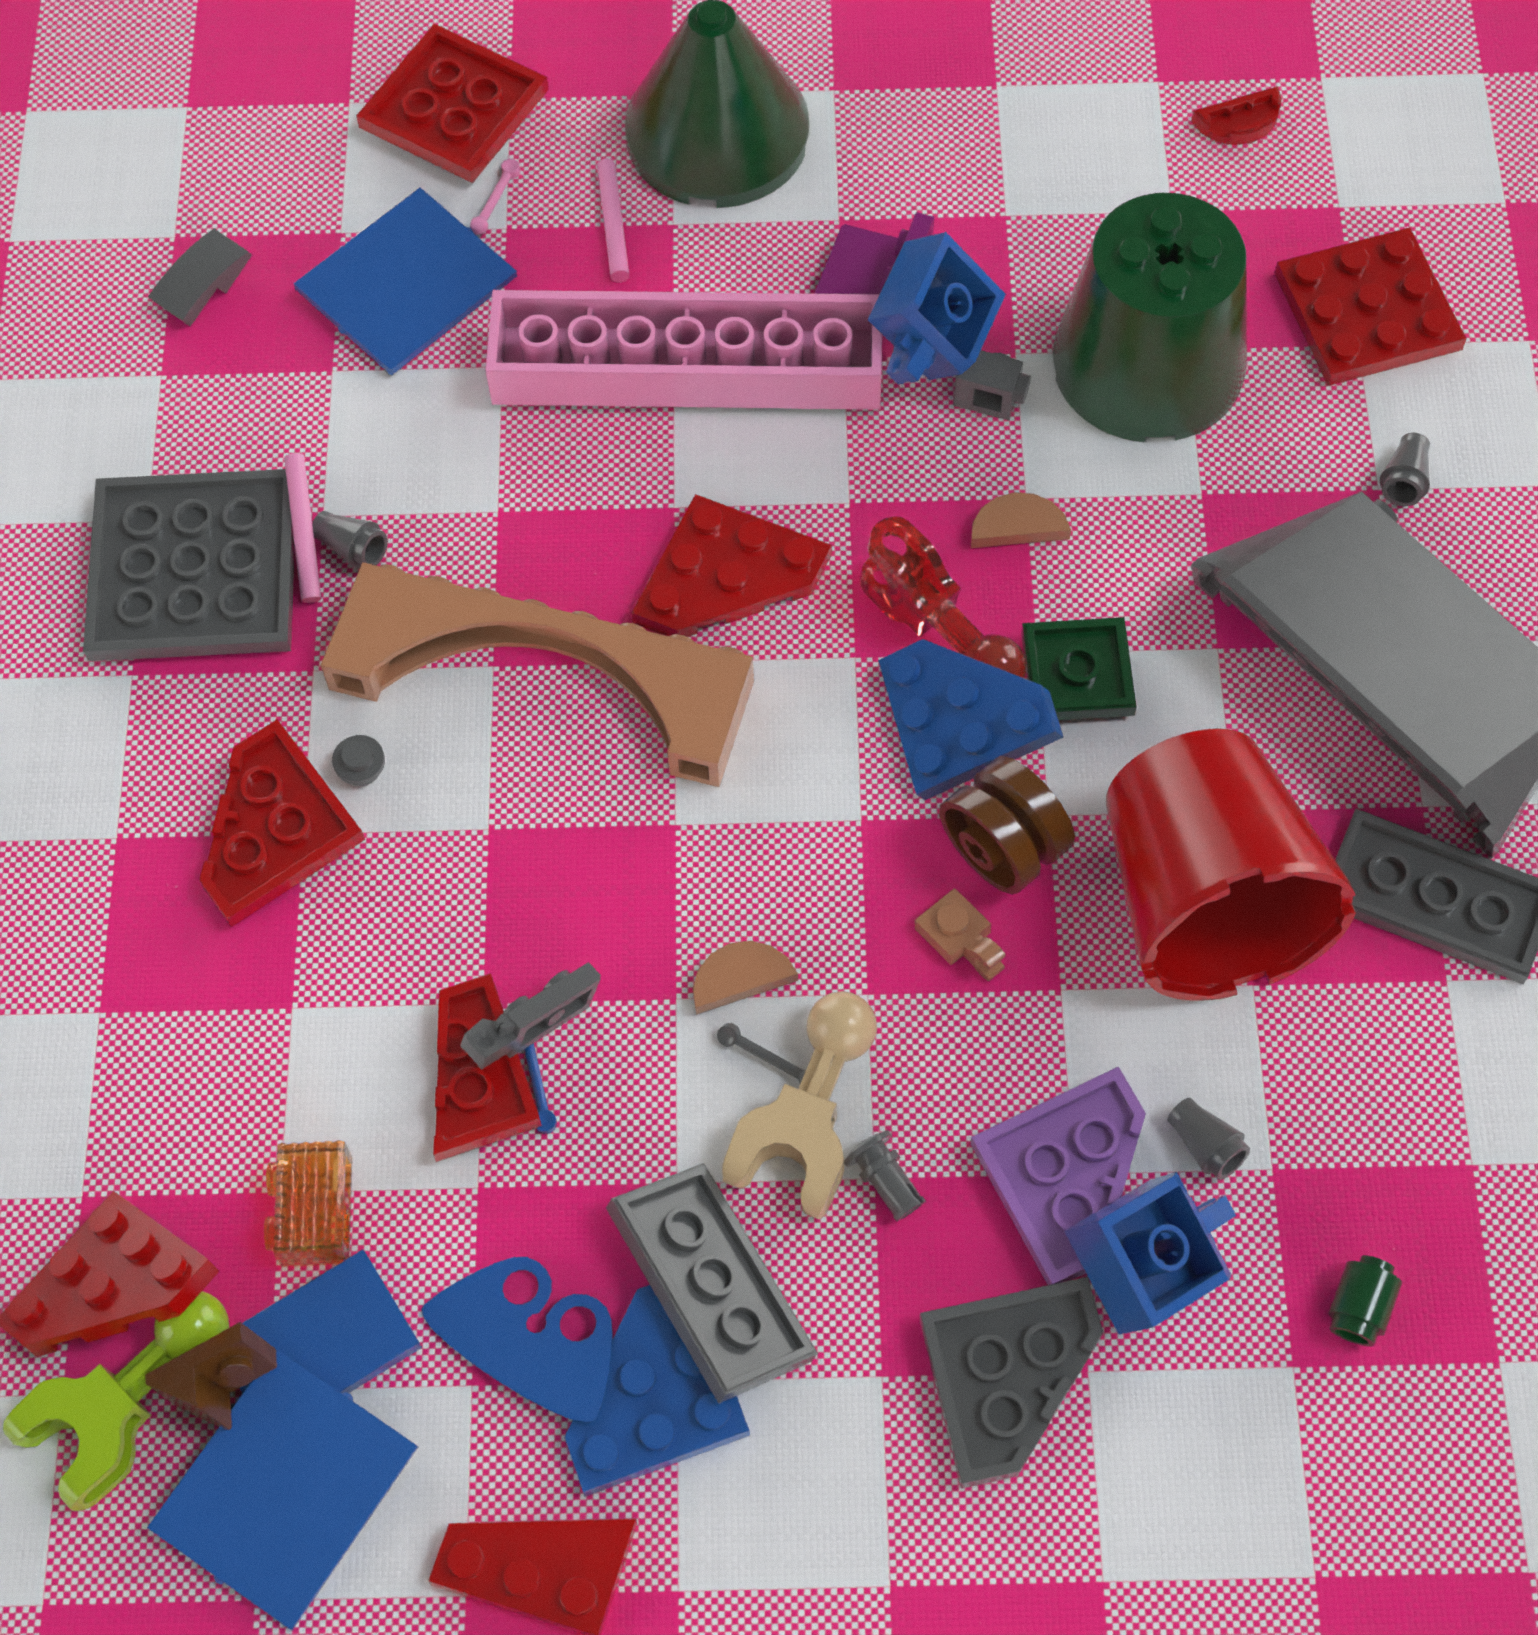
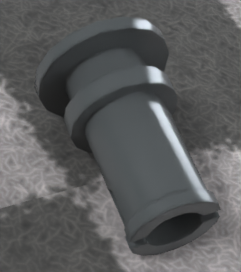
(886, 1175)

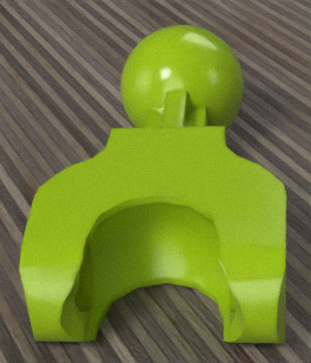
(107, 1406)

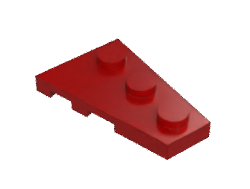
(473, 1103)
(538, 1568)

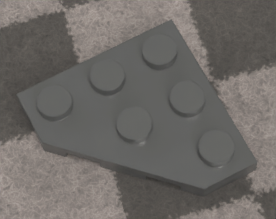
(1007, 1370)

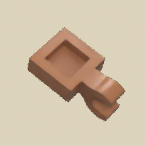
(961, 930)

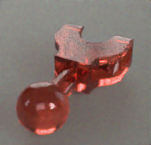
(926, 596)

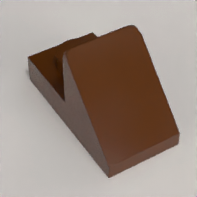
(209, 1372)

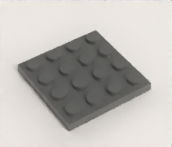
(190, 566)

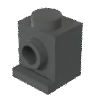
(992, 385)

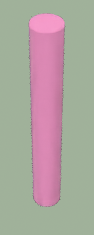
(613, 220)
(302, 528)

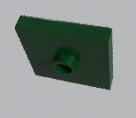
(1082, 666)

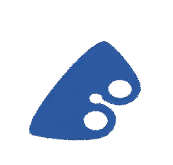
(539, 1366)

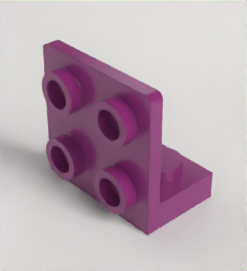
(865, 258)

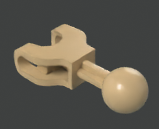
(803, 1119)

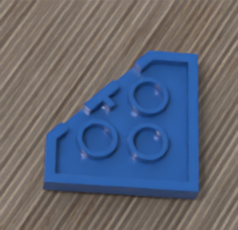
(962, 714)
(652, 1406)

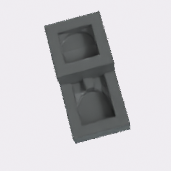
(196, 275)

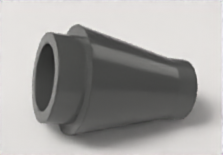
(1407, 472)
(351, 538)
(1210, 1140)

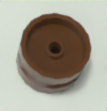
(1007, 824)

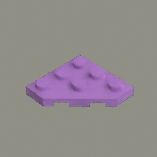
(1063, 1165)

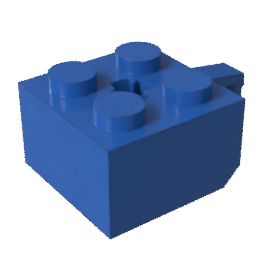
(935, 309)
(1152, 1252)

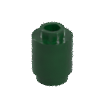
(1364, 1300)

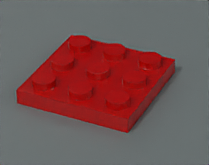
(453, 102)
(1369, 306)

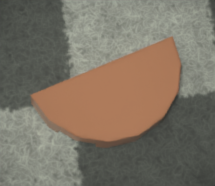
(1019, 520)
(739, 973)

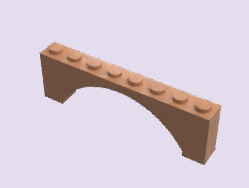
(408, 621)

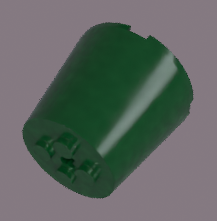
(1156, 320)

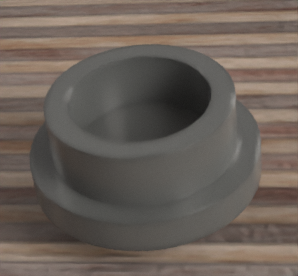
(358, 760)

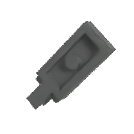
(532, 1018)

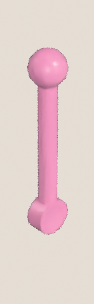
(510, 170)

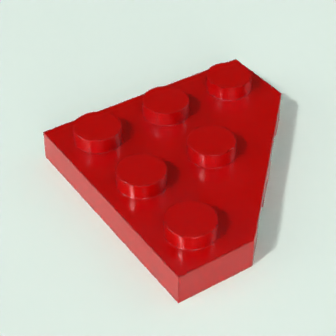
(726, 569)
(272, 825)
(105, 1277)

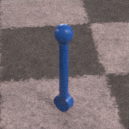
(547, 1118)

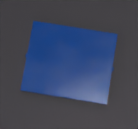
(405, 280)
(283, 1489)

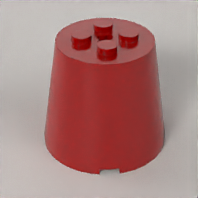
(1221, 868)

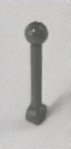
(730, 1034)

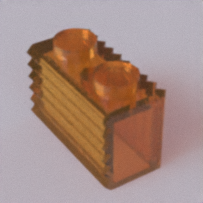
(310, 1203)

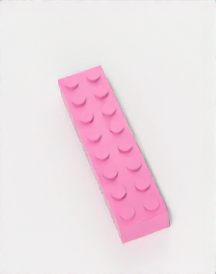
(684, 349)

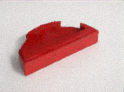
(1240, 119)

